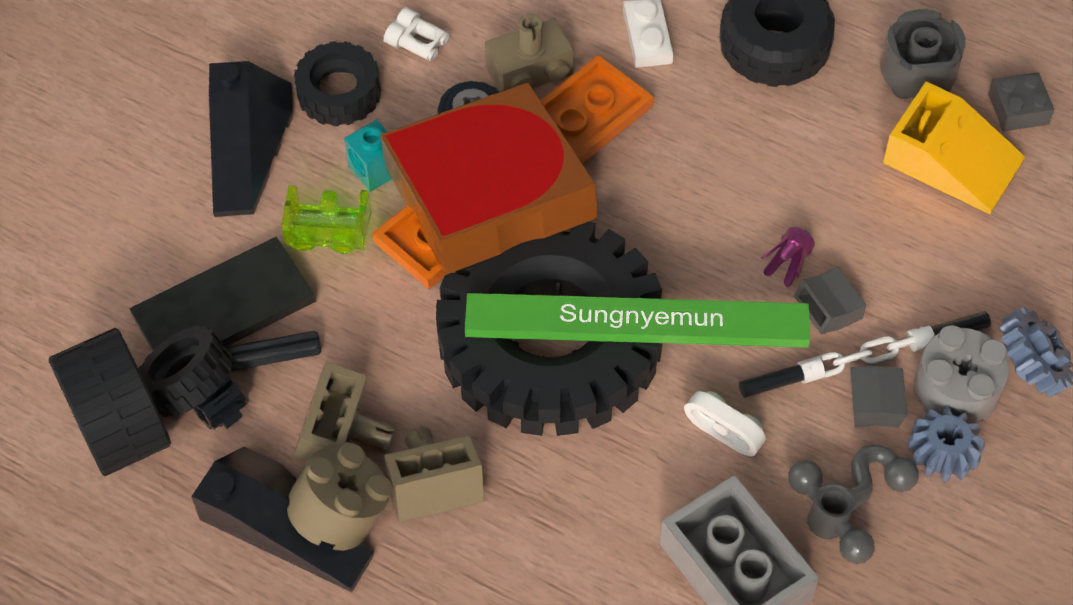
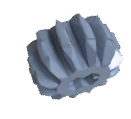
(930, 442)

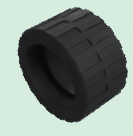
(110, 401)

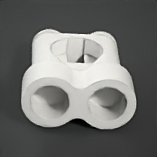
(406, 26)

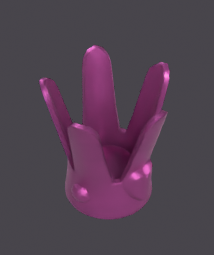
(796, 245)

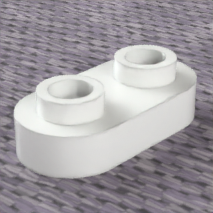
(724, 423)

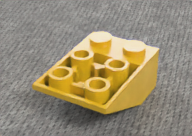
(952, 149)

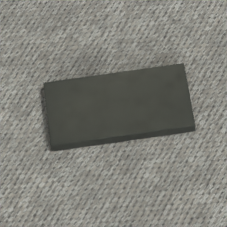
(229, 297)

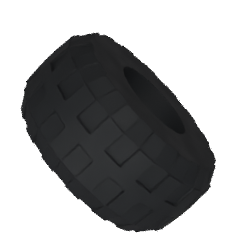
(775, 56)

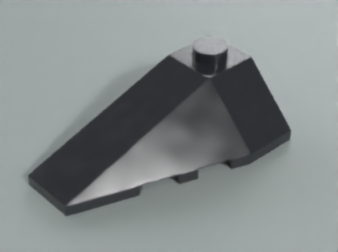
(246, 127)
(250, 501)

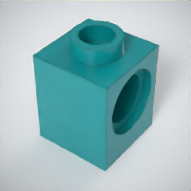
(366, 155)

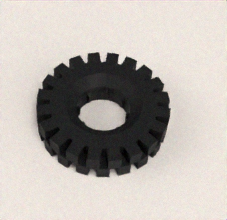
(549, 388)

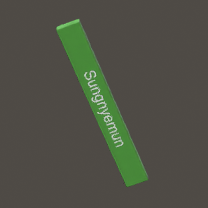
(637, 320)

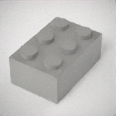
(736, 551)

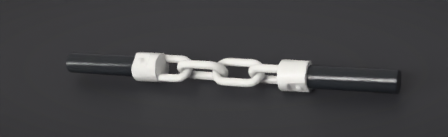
(813, 368)

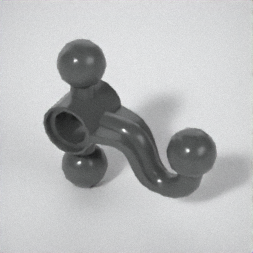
(807, 478)

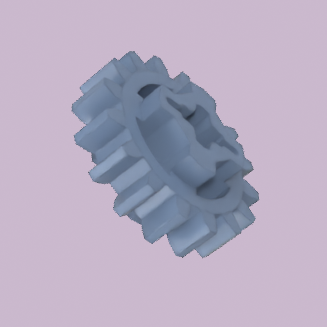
(1037, 351)

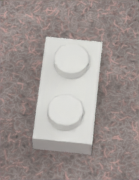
(647, 33)

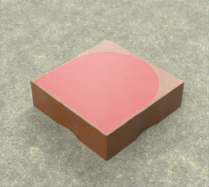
(489, 177)

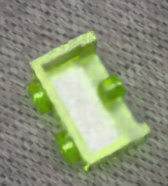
(325, 224)

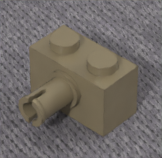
(530, 54)
(335, 415)
(434, 475)

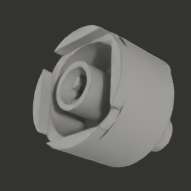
(962, 372)

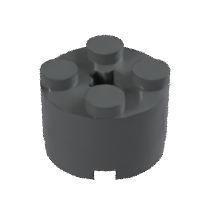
(922, 50)

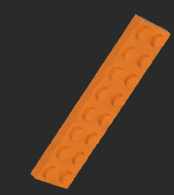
(588, 111)

